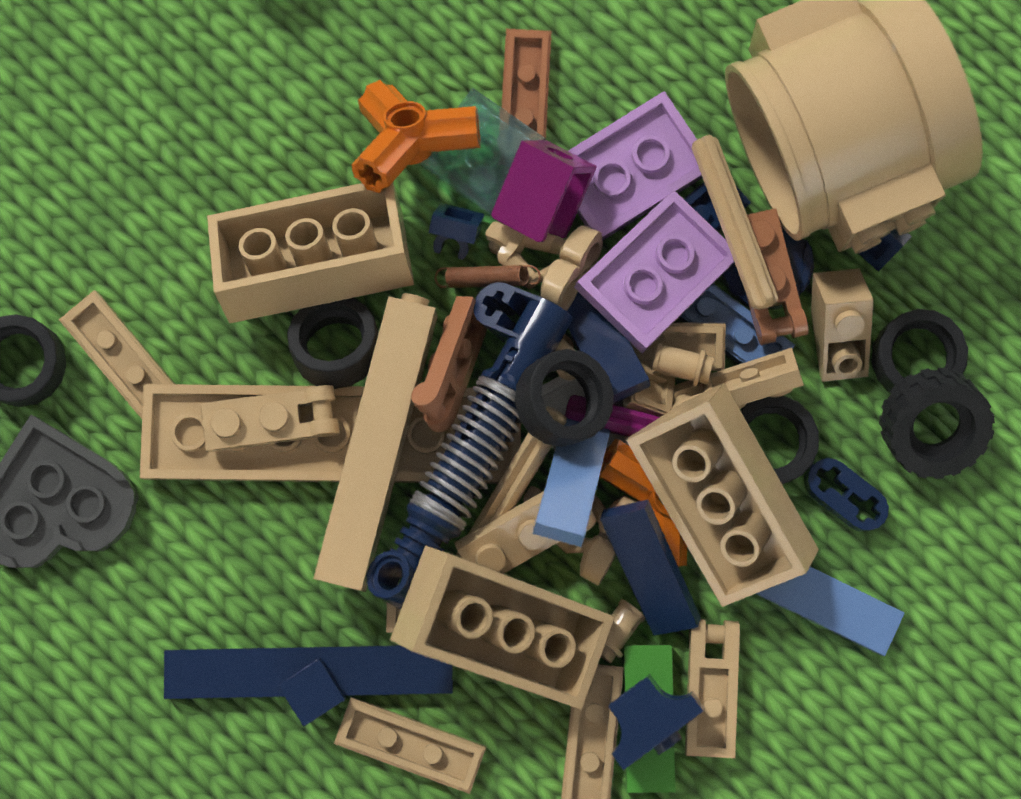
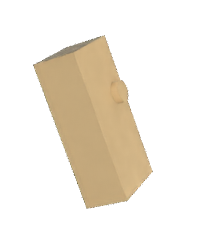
(308, 251)
(501, 628)

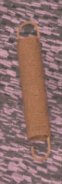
(483, 276)

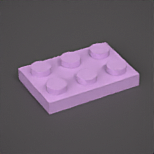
(636, 165)
(656, 271)

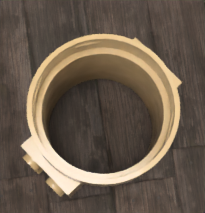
(854, 117)

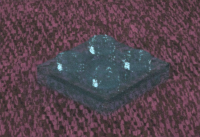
(482, 171)

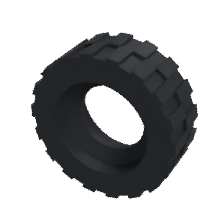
(958, 449)

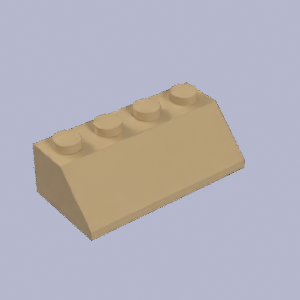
(724, 496)

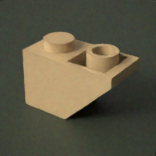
(842, 324)

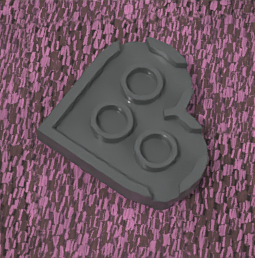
(59, 497)

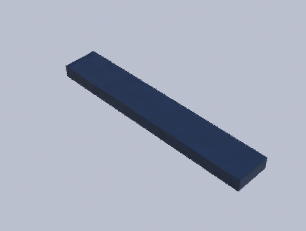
(261, 670)

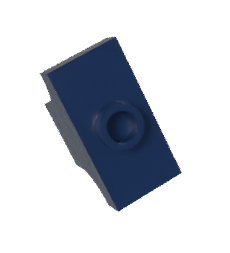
(650, 719)

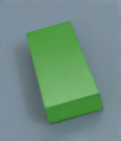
(652, 771)

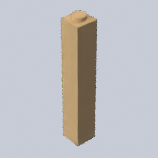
(376, 442)

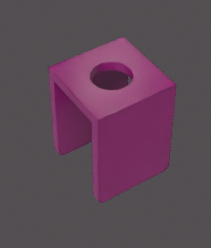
(543, 190)

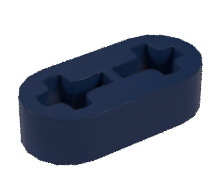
(852, 485)

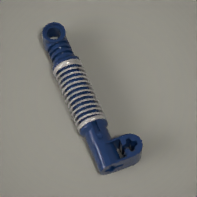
(477, 439)

